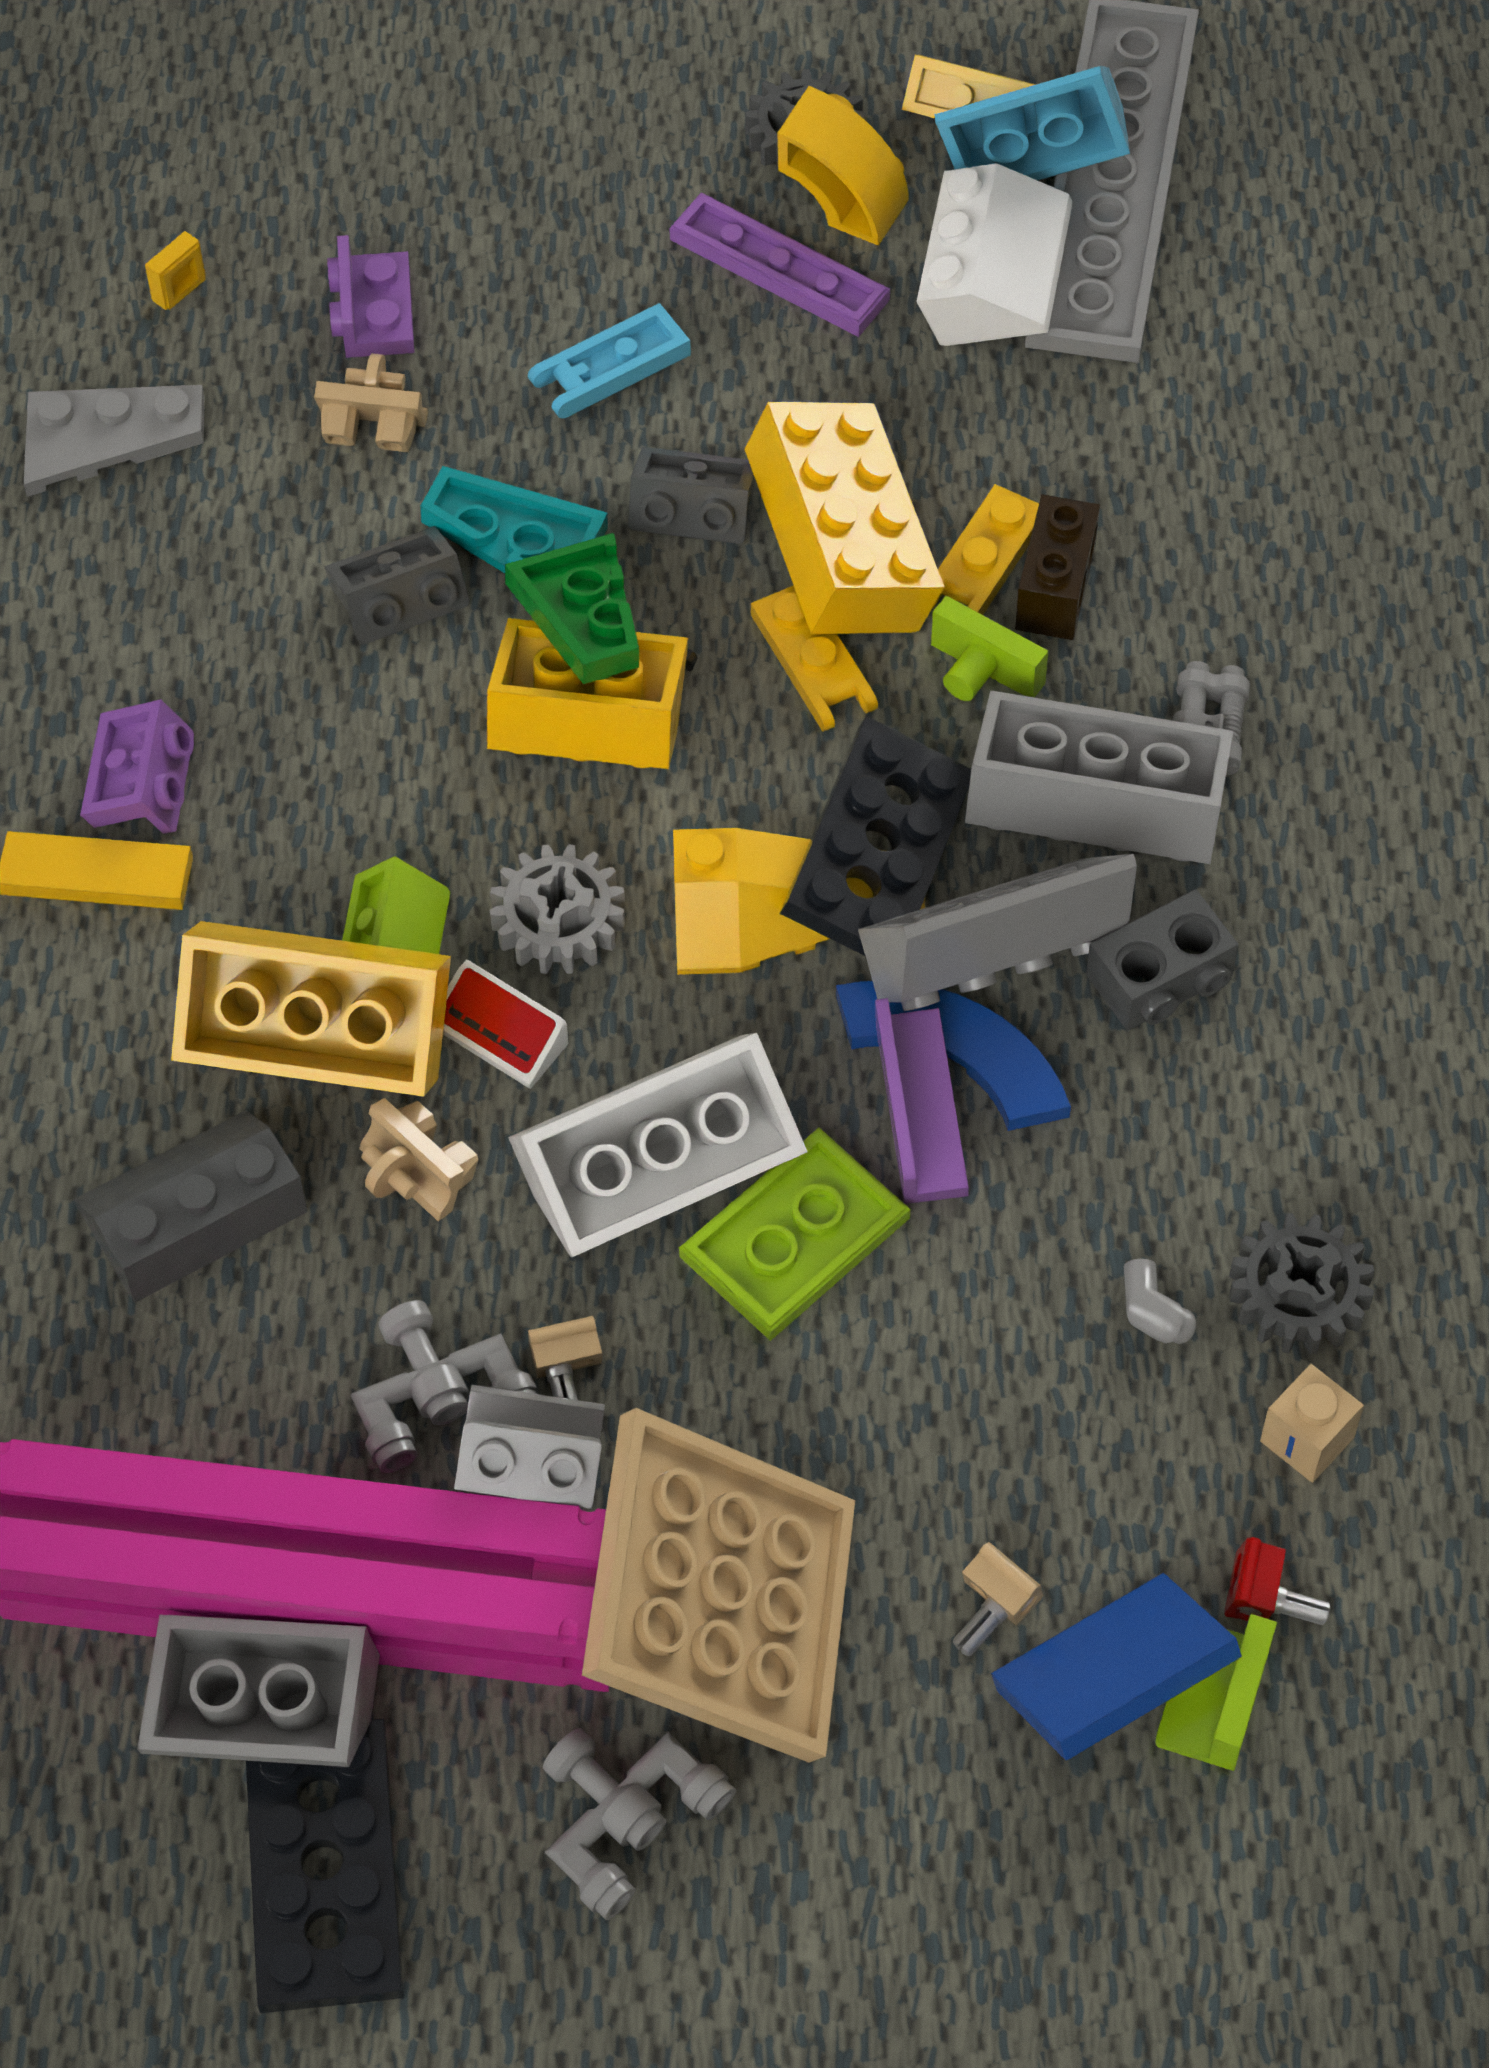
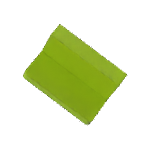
(397, 908)
(1214, 1714)

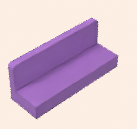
(921, 1104)

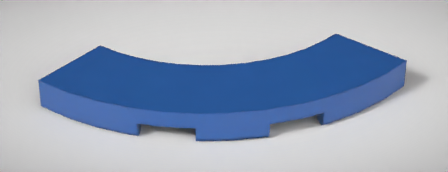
(983, 1043)

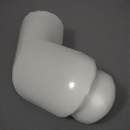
(1151, 1310)

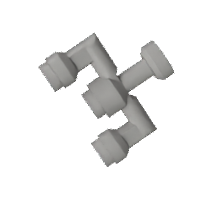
(433, 1384)
(625, 1810)

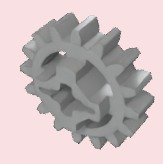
(577, 922)

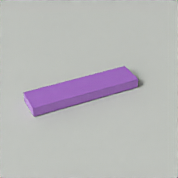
(780, 264)

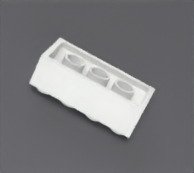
(658, 1144)

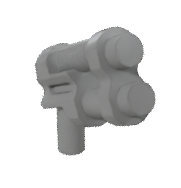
(1229, 688)

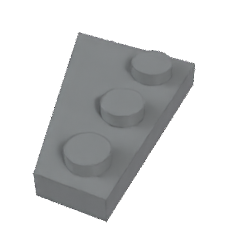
(96, 428)

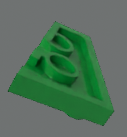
(580, 606)

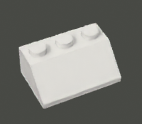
(993, 255)

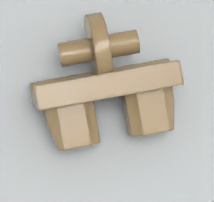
(371, 397)
(408, 1160)

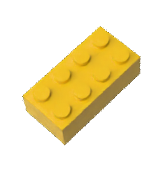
(843, 518)
(310, 1008)

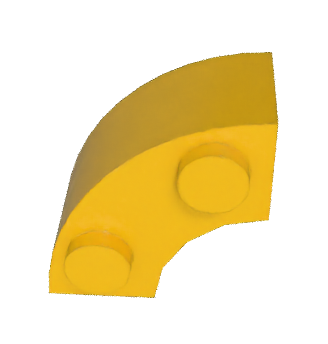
(842, 165)

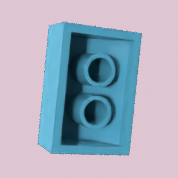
(1040, 127)

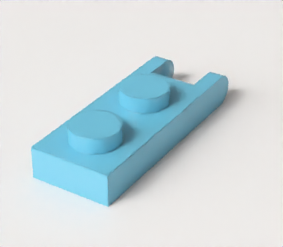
(612, 360)

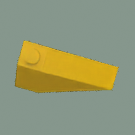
(731, 899)

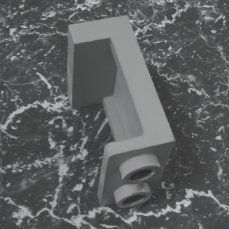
(530, 1447)

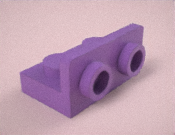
(373, 301)
(138, 767)

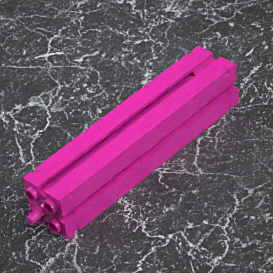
(426, 1570)

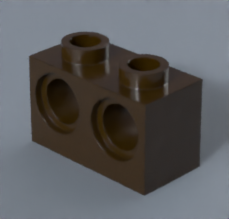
(1057, 567)

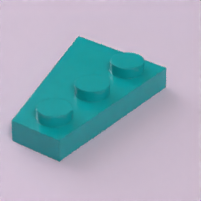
(503, 520)

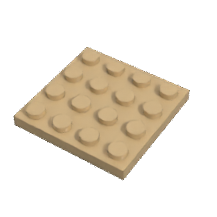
(720, 1587)

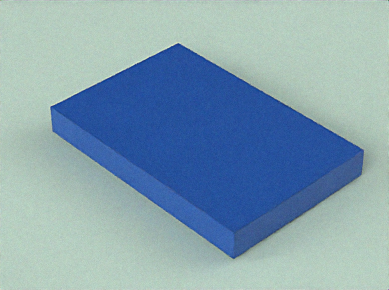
(1115, 1665)

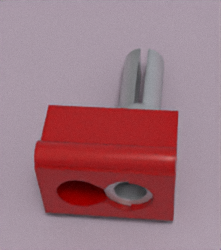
(1257, 1591)

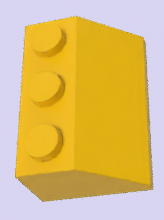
(547, 711)

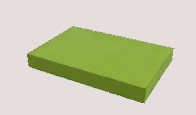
(794, 1234)

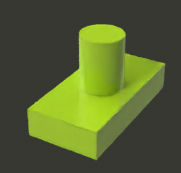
(985, 651)

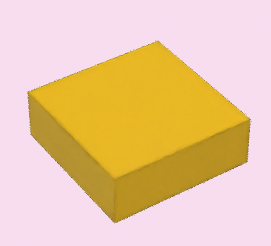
(175, 271)

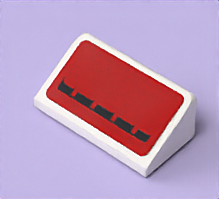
(502, 1025)

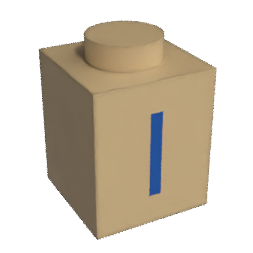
(1311, 1423)

